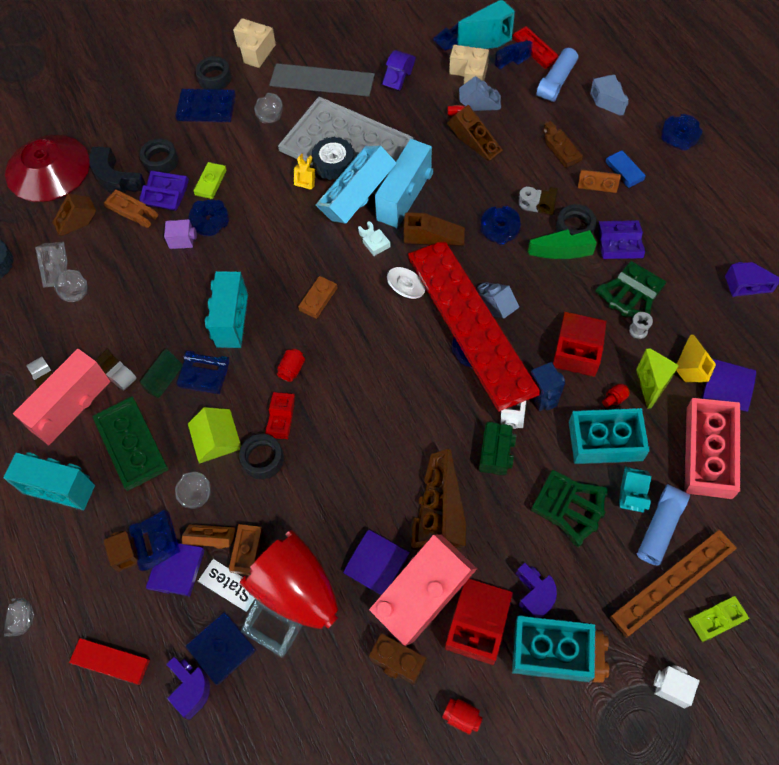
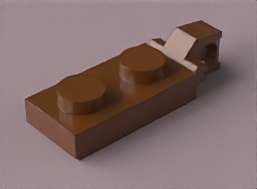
(561, 145)

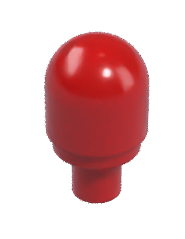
(616, 395)

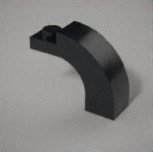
(102, 164)

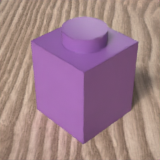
(179, 234)

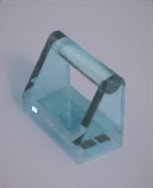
(264, 640)

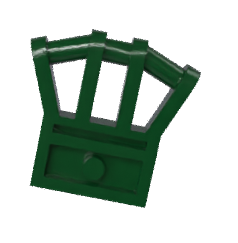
(637, 281)
(554, 502)

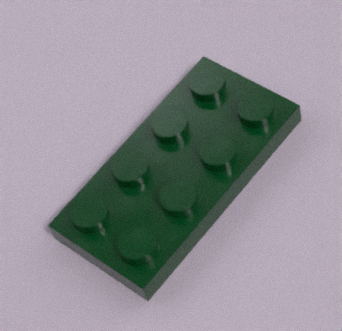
(130, 443)

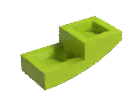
(718, 619)

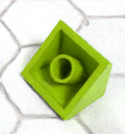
(654, 375)
(213, 434)

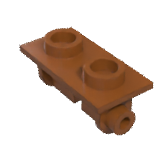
(599, 181)

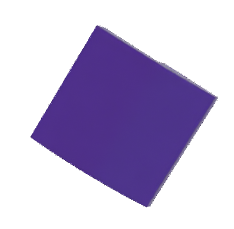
(164, 190)
(621, 239)
(730, 384)
(376, 562)
(178, 572)

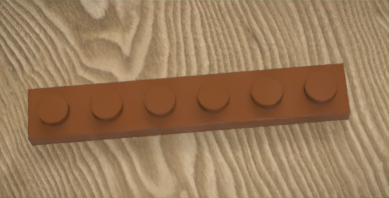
(672, 583)

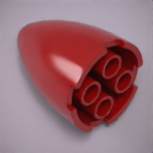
(293, 583)

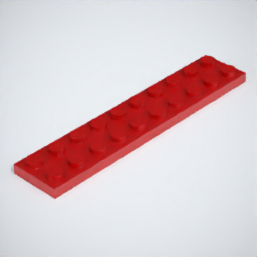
(473, 326)

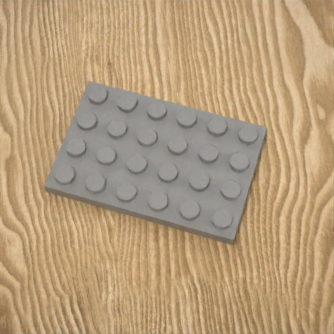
(332, 120)

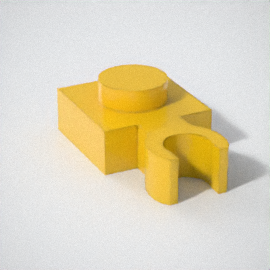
(303, 174)

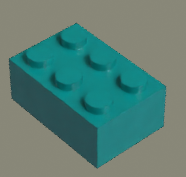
(227, 309)
(608, 436)
(49, 480)
(554, 649)

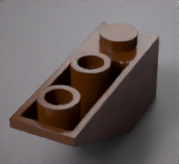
(474, 133)
(427, 229)

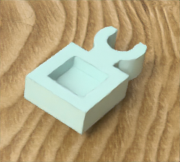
(374, 240)

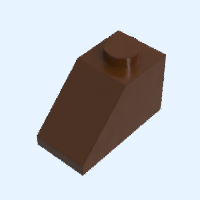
(73, 214)

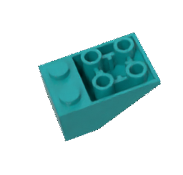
(487, 27)

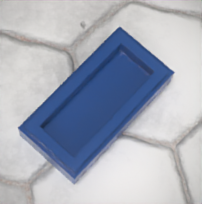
(623, 165)

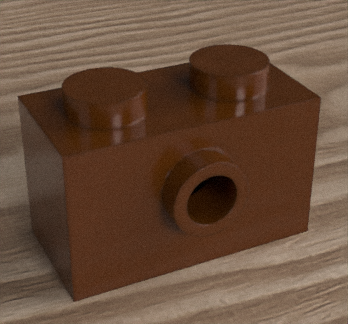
(397, 659)

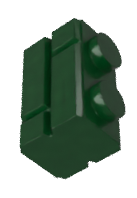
(496, 448)

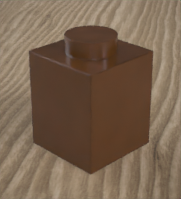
(121, 550)

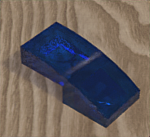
(447, 38)
(515, 52)

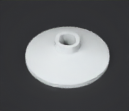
(405, 282)

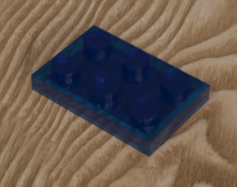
(205, 105)

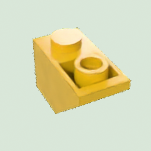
(695, 362)

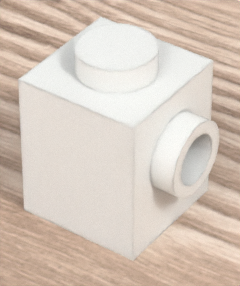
(514, 415)
(676, 686)

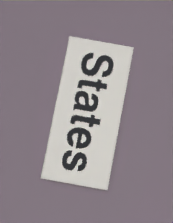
(226, 585)

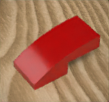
(281, 415)

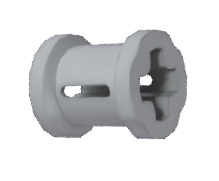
(641, 323)

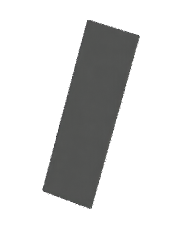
(322, 79)

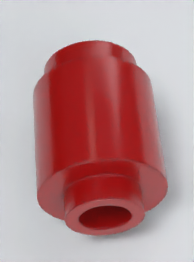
(290, 365)
(462, 716)

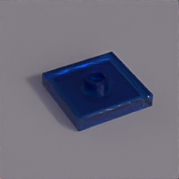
(220, 648)

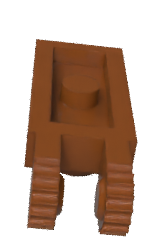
(130, 208)

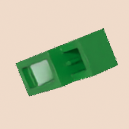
(563, 245)

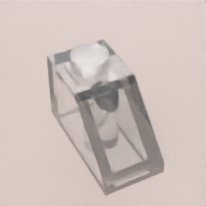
(51, 261)

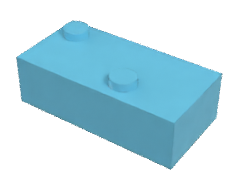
(404, 183)
(356, 184)

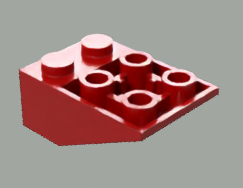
(580, 344)
(479, 621)

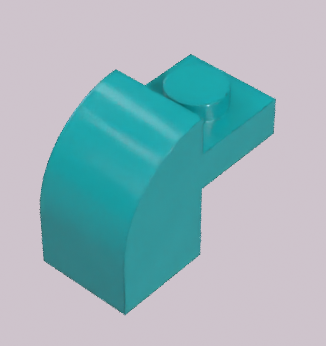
(635, 490)

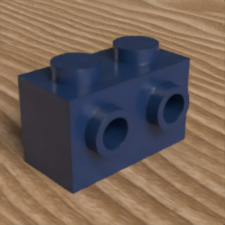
(550, 386)

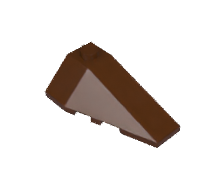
(441, 505)

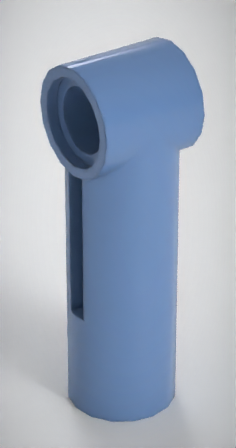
(550, 86)
(657, 538)

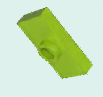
(210, 180)

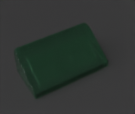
(161, 374)

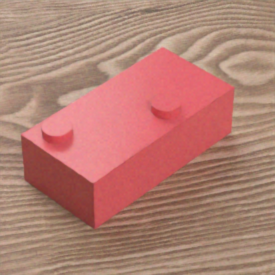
(62, 397)
(712, 448)
(422, 589)

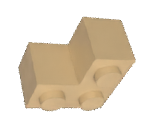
(255, 41)
(469, 62)

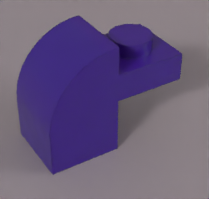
(398, 66)
(542, 593)
(192, 692)

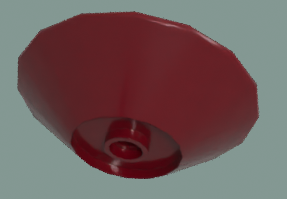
(47, 168)

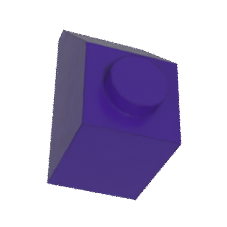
(750, 279)

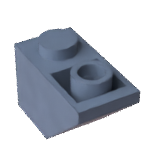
(609, 94)
(479, 95)
(498, 299)

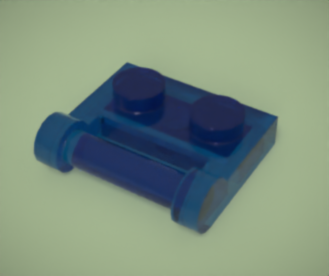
(201, 378)
(161, 537)

